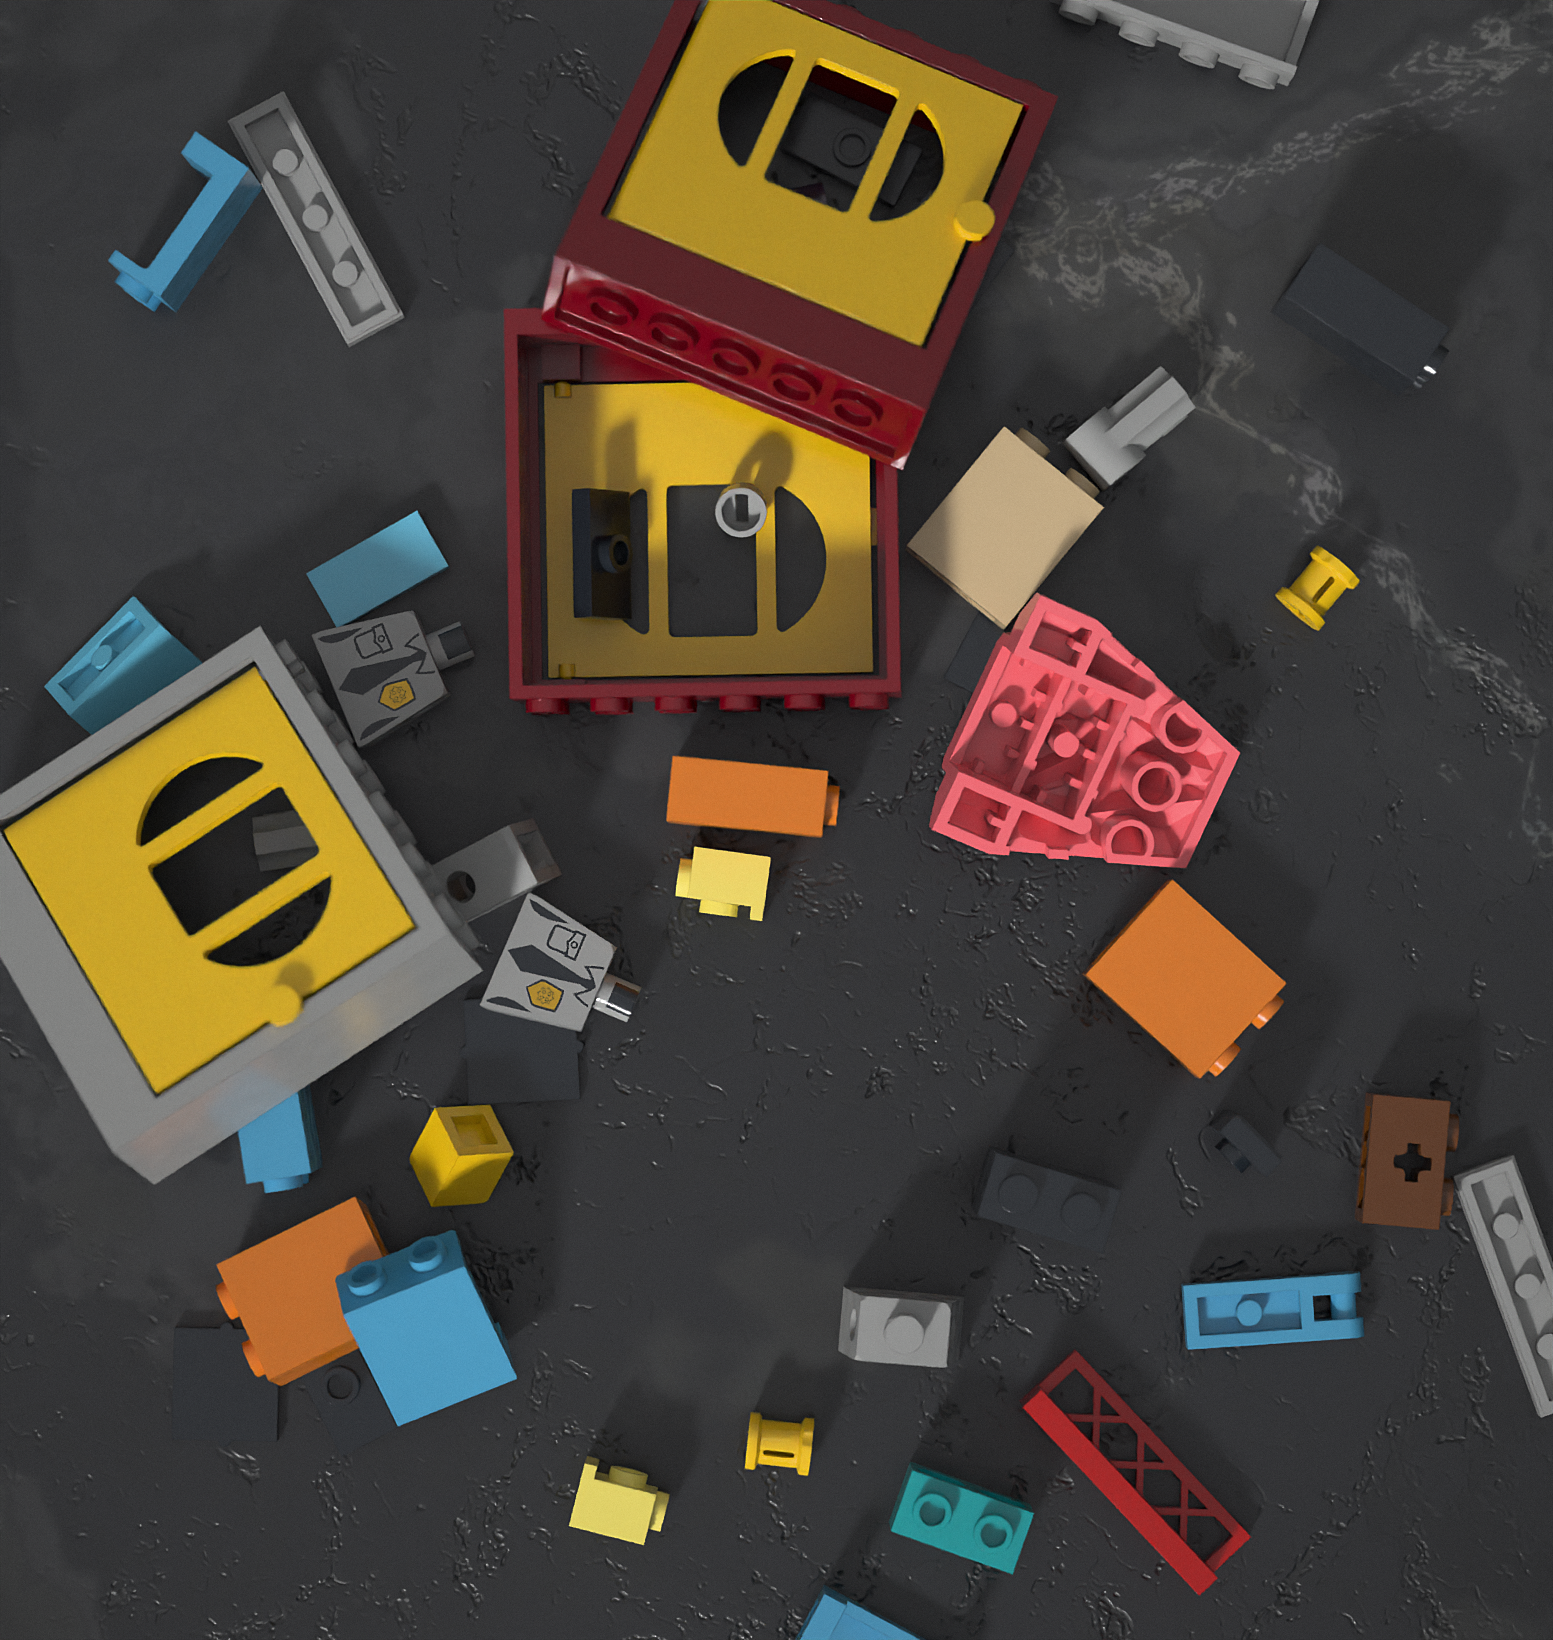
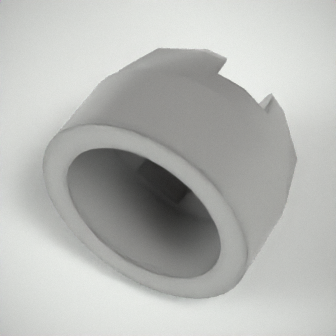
(727, 510)

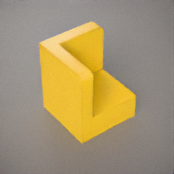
(460, 1155)

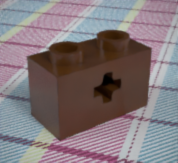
(1382, 1190)

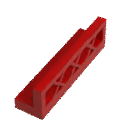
(1118, 1489)

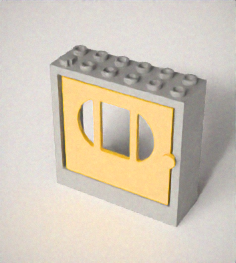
(80, 843)

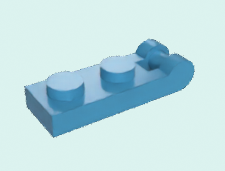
(1270, 1310)

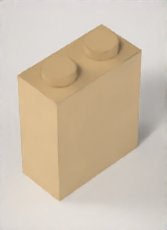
(1005, 525)

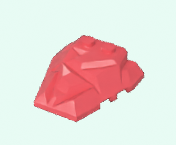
(1078, 751)

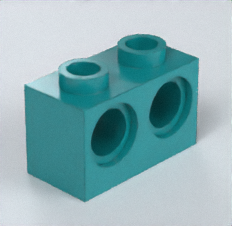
(961, 1517)

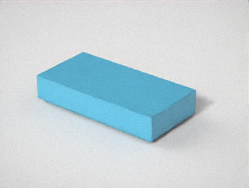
(378, 570)

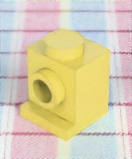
(724, 881)
(618, 1503)

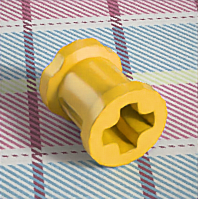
(1317, 588)
(779, 1443)

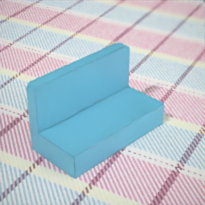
(120, 668)

